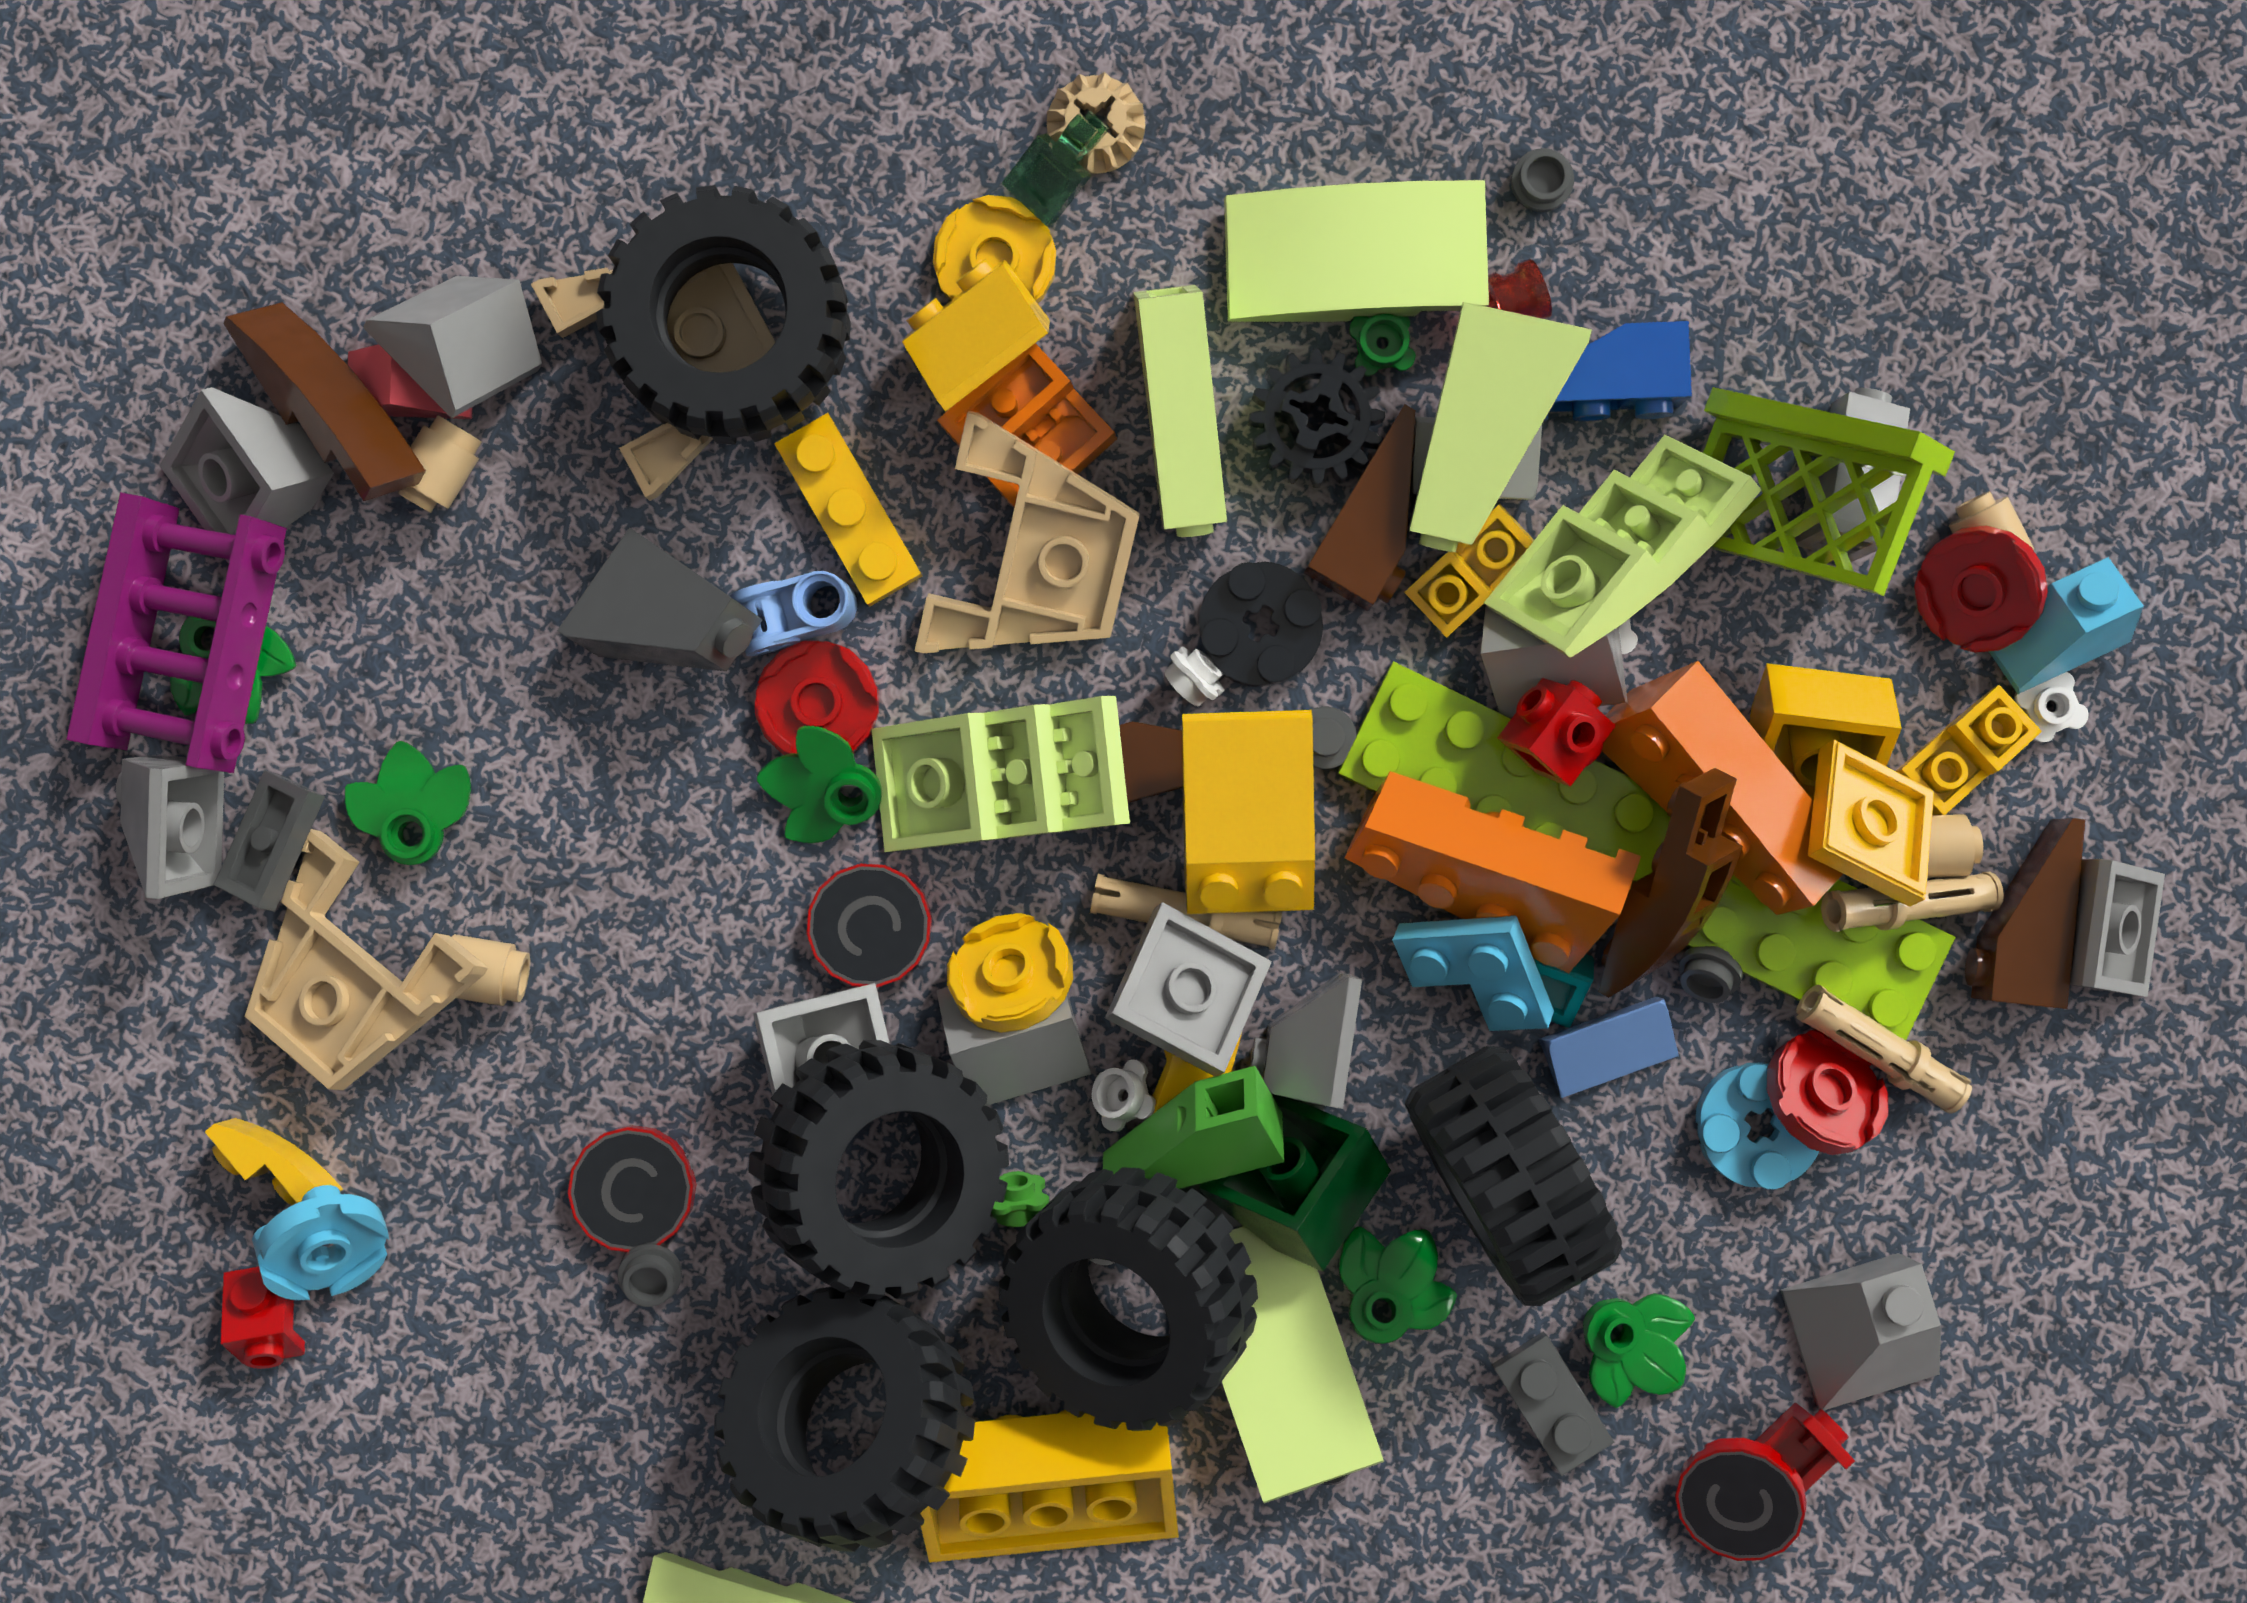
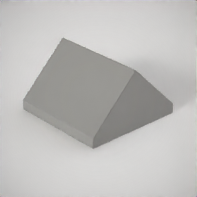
(461, 339)
(1519, 661)
(2116, 926)
(812, 1026)
(1015, 1060)

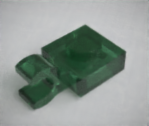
(1050, 171)

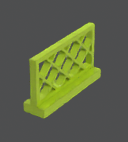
(1833, 440)

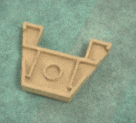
(710, 328)
(1059, 559)
(329, 996)

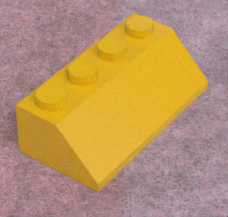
(1053, 1488)

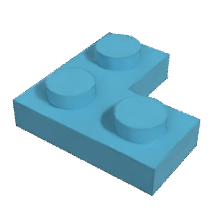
(1482, 953)

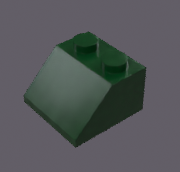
(1315, 1193)

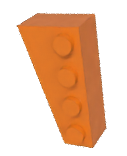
(1689, 726)
(1493, 867)

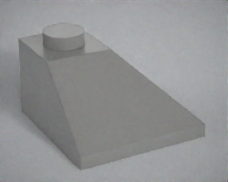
(243, 462)
(171, 823)
(1312, 1044)
(1865, 1329)

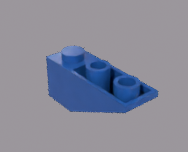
(1630, 369)

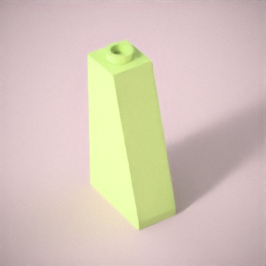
(1490, 407)
(1181, 408)

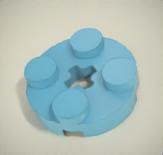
(1724, 1131)
(292, 1242)

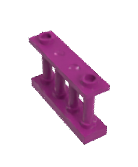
(125, 620)

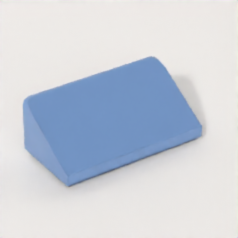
(1610, 1046)

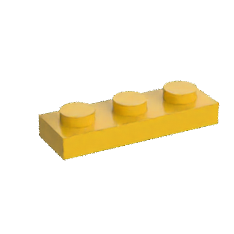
(848, 509)

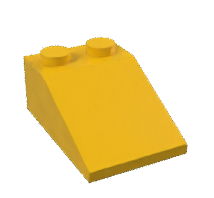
(1248, 811)

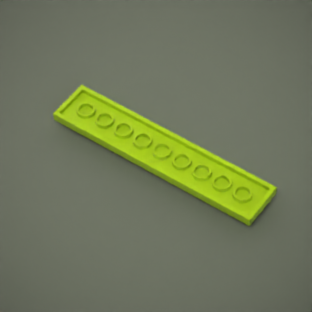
(1454, 745)

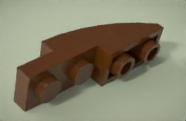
(1683, 889)

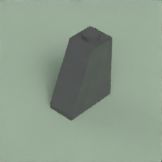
(658, 612)

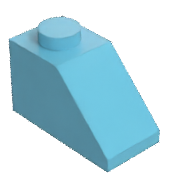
(2079, 622)

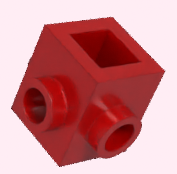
(1557, 729)

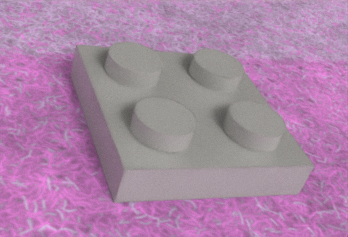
(1188, 989)

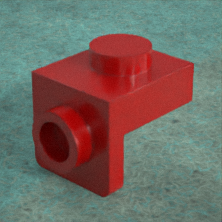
(257, 1322)
(1808, 1443)

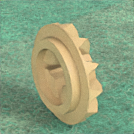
(1124, 119)

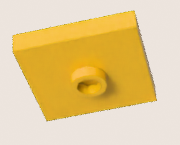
(1871, 823)

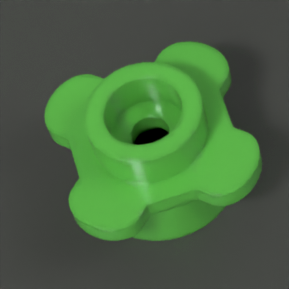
(1021, 1200)

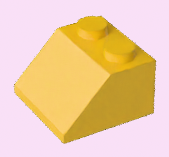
(974, 332)
(1807, 708)

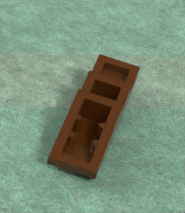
(327, 399)

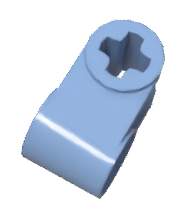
(788, 611)

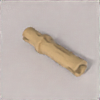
(1138, 901)
(1857, 907)
(1904, 1062)

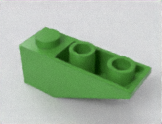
(1206, 1132)

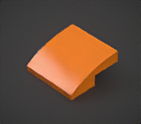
(1038, 407)

